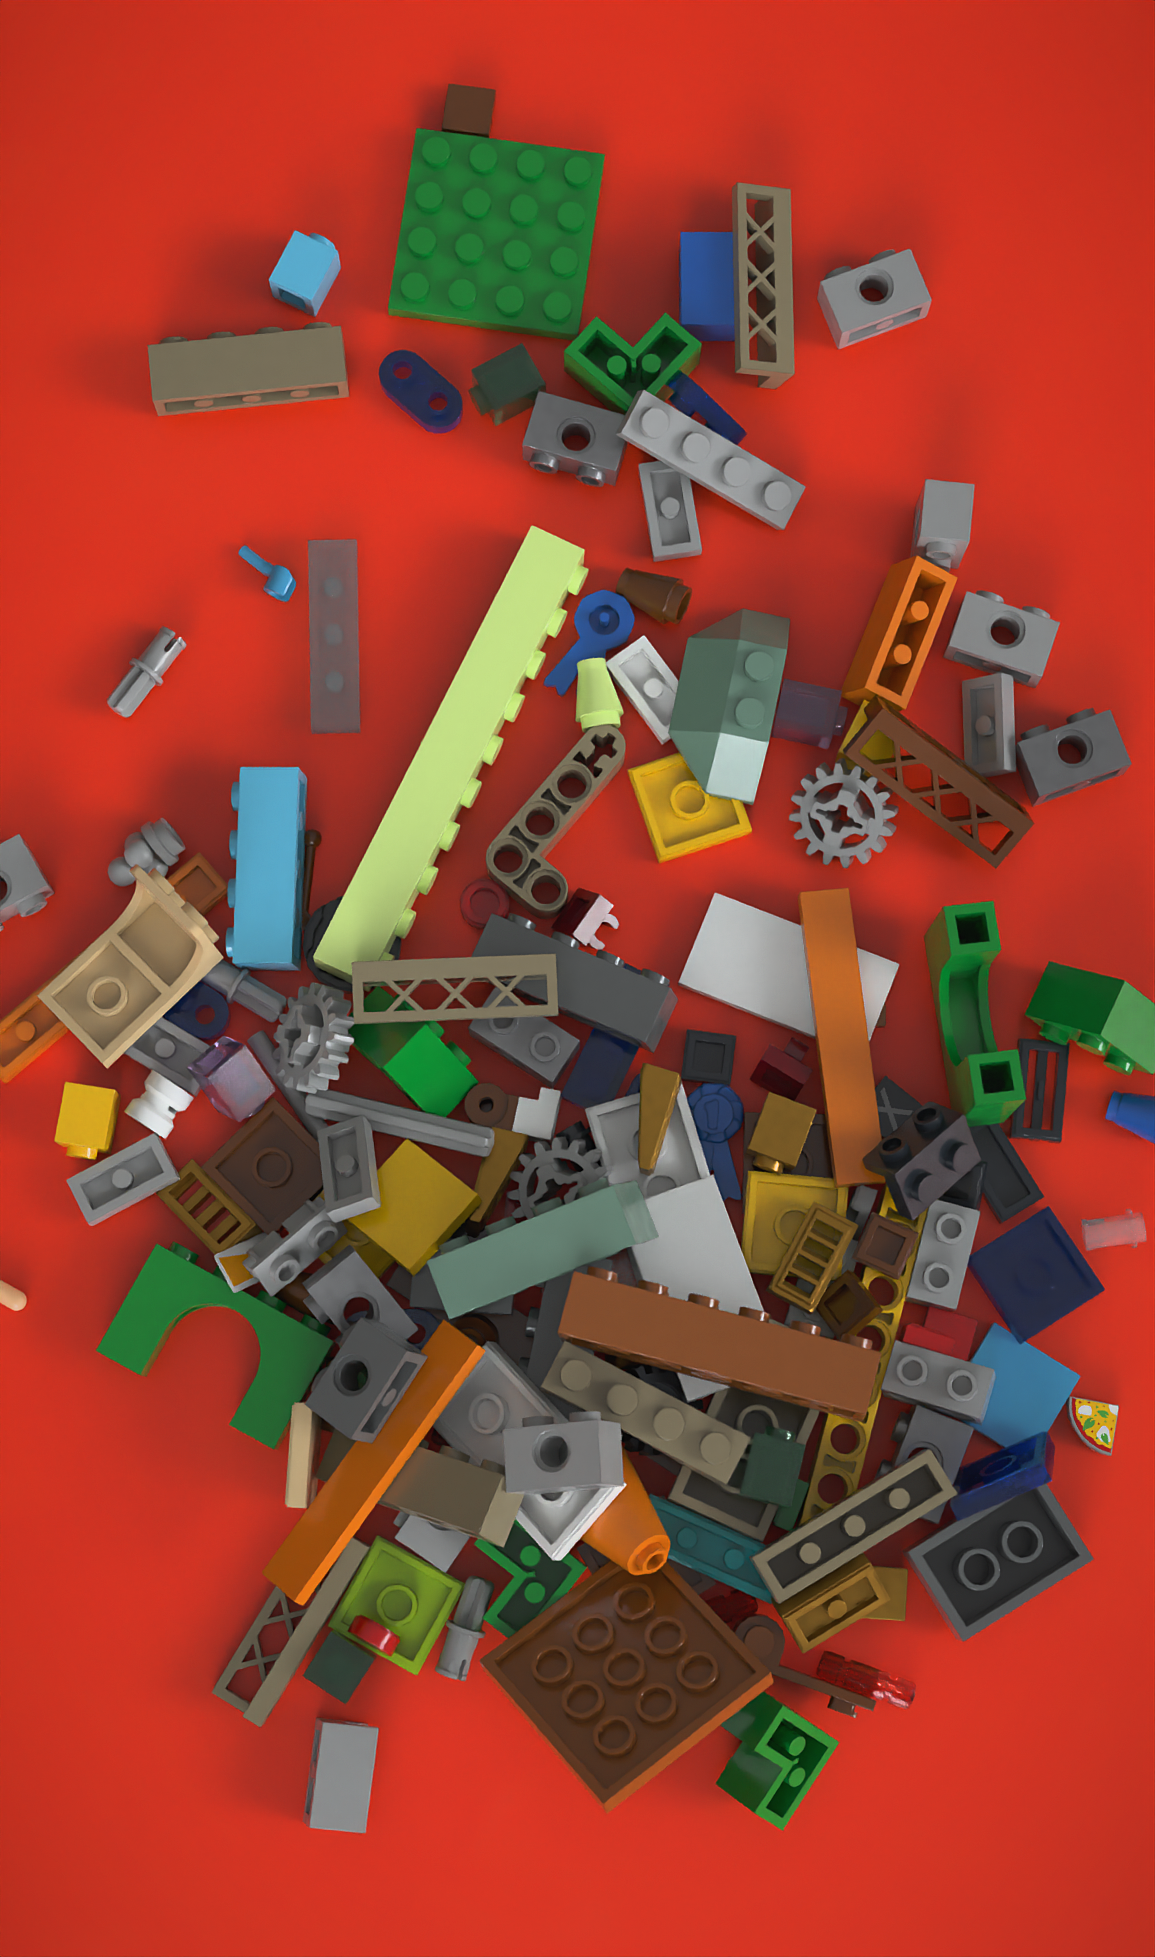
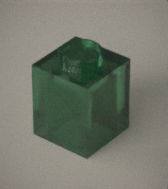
(506, 385)
(772, 1467)
(339, 1666)

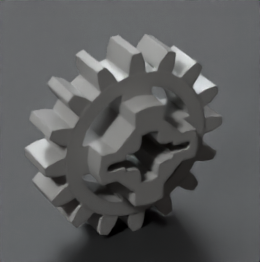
(862, 817)
(313, 1038)
(554, 1173)

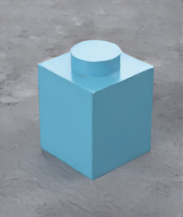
(305, 272)

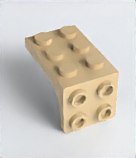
(134, 969)

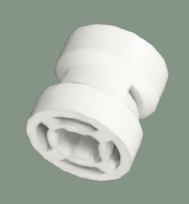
(159, 1104)

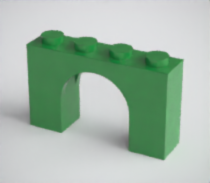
(959, 953)
(175, 1287)

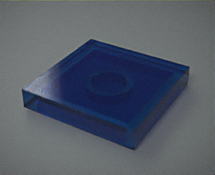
(1034, 1275)
(1003, 1475)

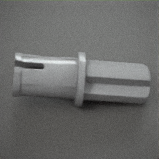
(145, 672)
(245, 990)
(465, 1629)

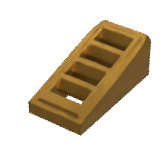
(657, 1100)
(494, 1175)
(230, 1232)
(794, 1295)

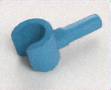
(279, 582)

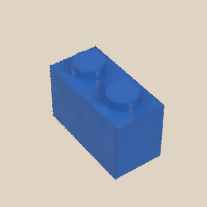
(706, 285)

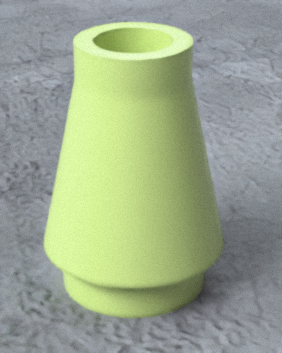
(596, 696)

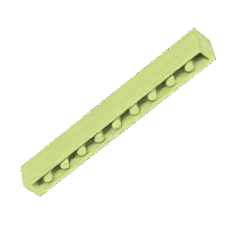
(452, 754)

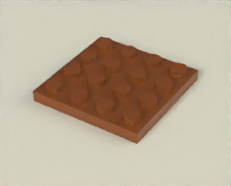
(625, 1677)

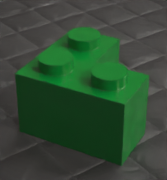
(616, 370)
(1099, 1014)
(414, 1057)
(536, 1580)
(775, 1760)

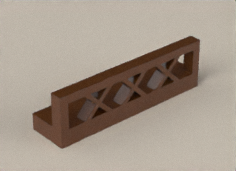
(949, 767)

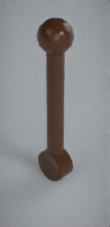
(312, 840)

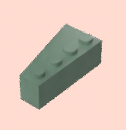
(542, 1246)

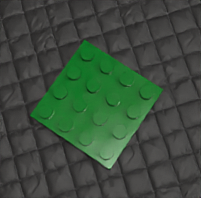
(496, 234)

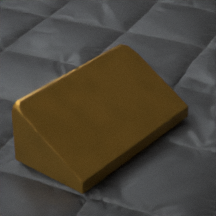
(832, 1603)

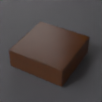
(469, 110)
(884, 1246)
(847, 1305)

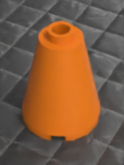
(630, 1528)

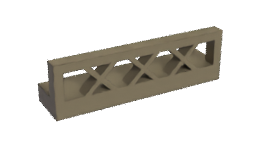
(772, 281)
(454, 970)
(299, 1640)

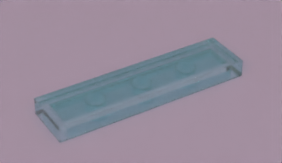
(334, 636)

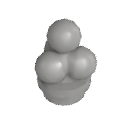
(152, 848)

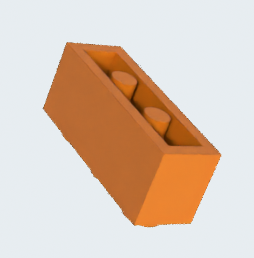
(899, 633)

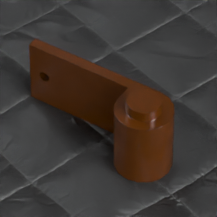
(767, 1643)

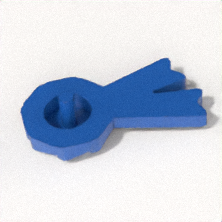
(602, 624)
(717, 1117)

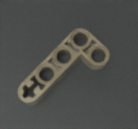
(563, 813)

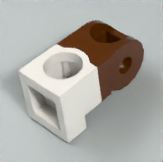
(491, 1107)

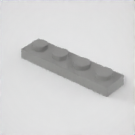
(710, 460)

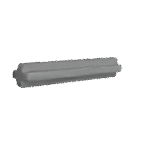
(402, 1122)

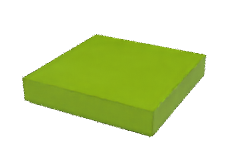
(403, 1597)

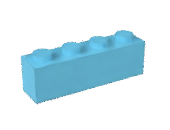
(268, 869)

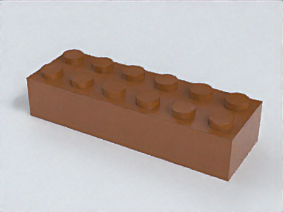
(719, 1345)

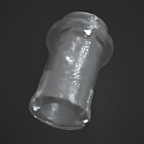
(1114, 1230)

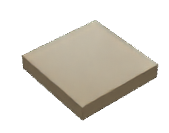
(303, 1457)

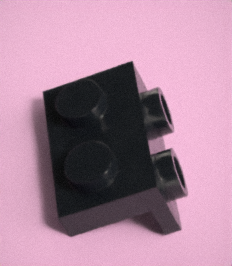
(924, 1157)

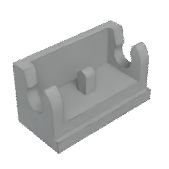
(340, 1775)

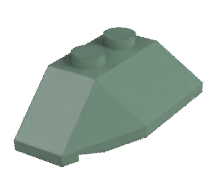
(730, 701)

